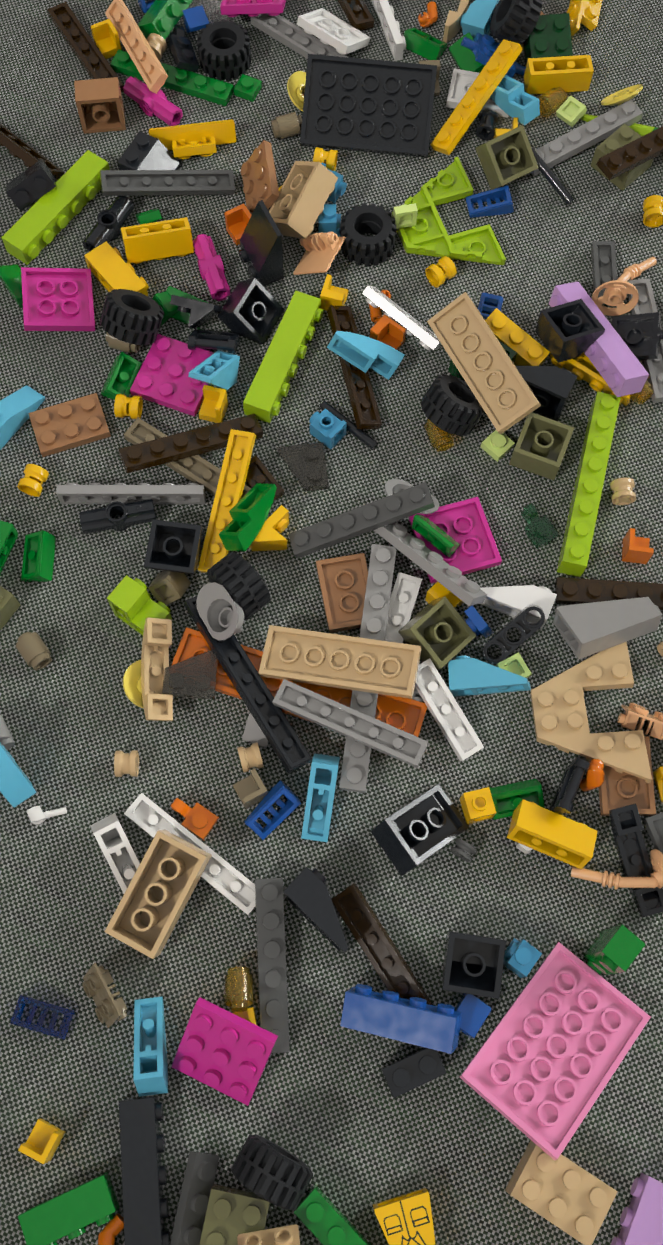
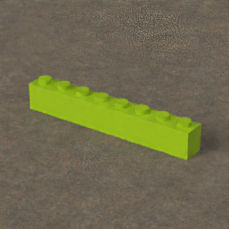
(588, 485)

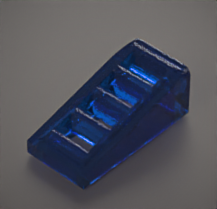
(22, 1000)

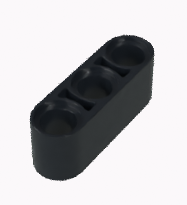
(508, 645)

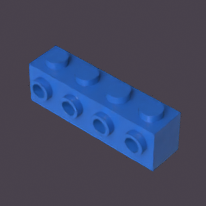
(401, 1019)

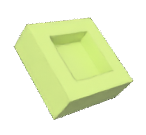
(571, 111)
(405, 215)
(497, 445)
(515, 665)

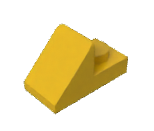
(268, 537)

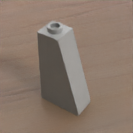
(605, 624)

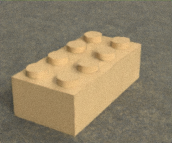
(158, 893)

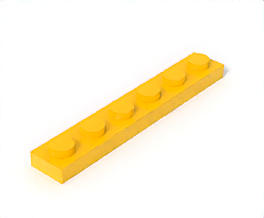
(476, 97)
(227, 495)

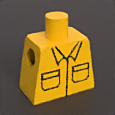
(407, 1219)

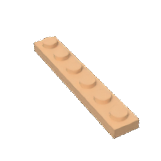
(137, 46)

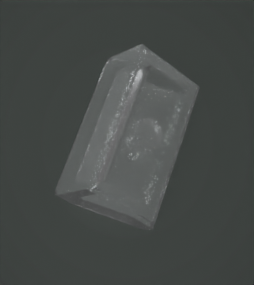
(212, 10)

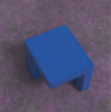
(194, 19)
(473, 1014)

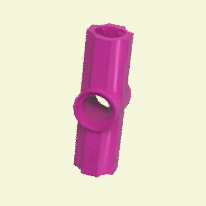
(151, 102)
(211, 267)

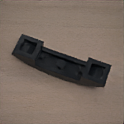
(634, 857)

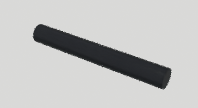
(552, 179)
(351, 427)

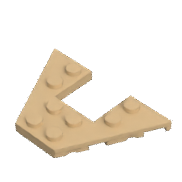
(563, 720)

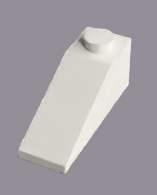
(514, 599)
(116, 849)

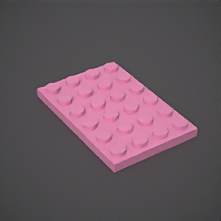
(555, 1050)

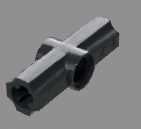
(109, 223)
(102, 518)

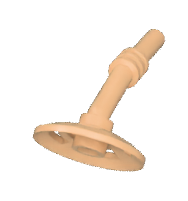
(616, 291)
(617, 881)

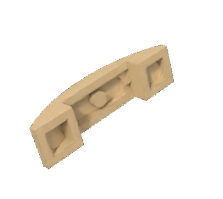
(453, 20)
(154, 660)

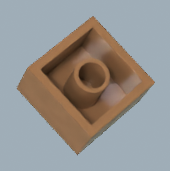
(100, 105)

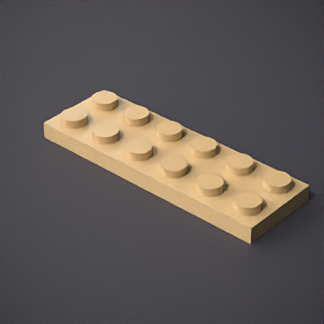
(483, 363)
(340, 661)

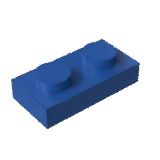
(477, 623)

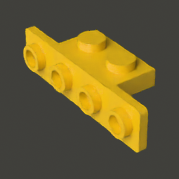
(585, 13)
(195, 138)
(586, 370)

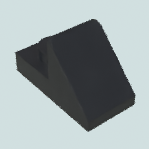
(199, 311)

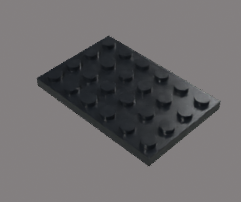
(368, 105)

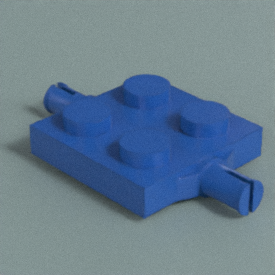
(483, 48)

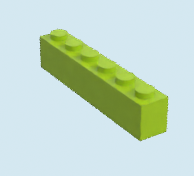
(55, 208)
(283, 357)

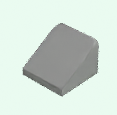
(253, 733)

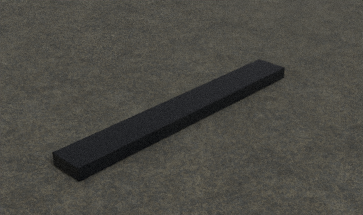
(255, 695)

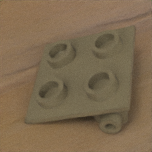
(96, 986)

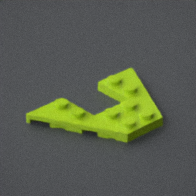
(429, 234)

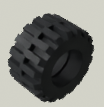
(515, 19)
(224, 50)
(368, 220)
(131, 317)
(452, 405)
(241, 582)
(272, 1172)

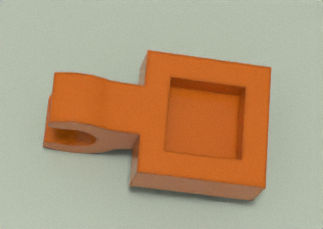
(197, 819)

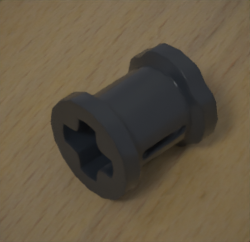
(487, 125)

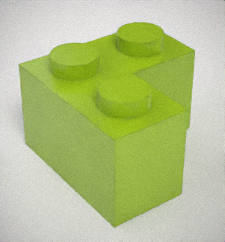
(133, 604)

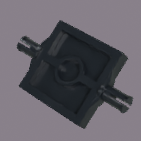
(640, 333)

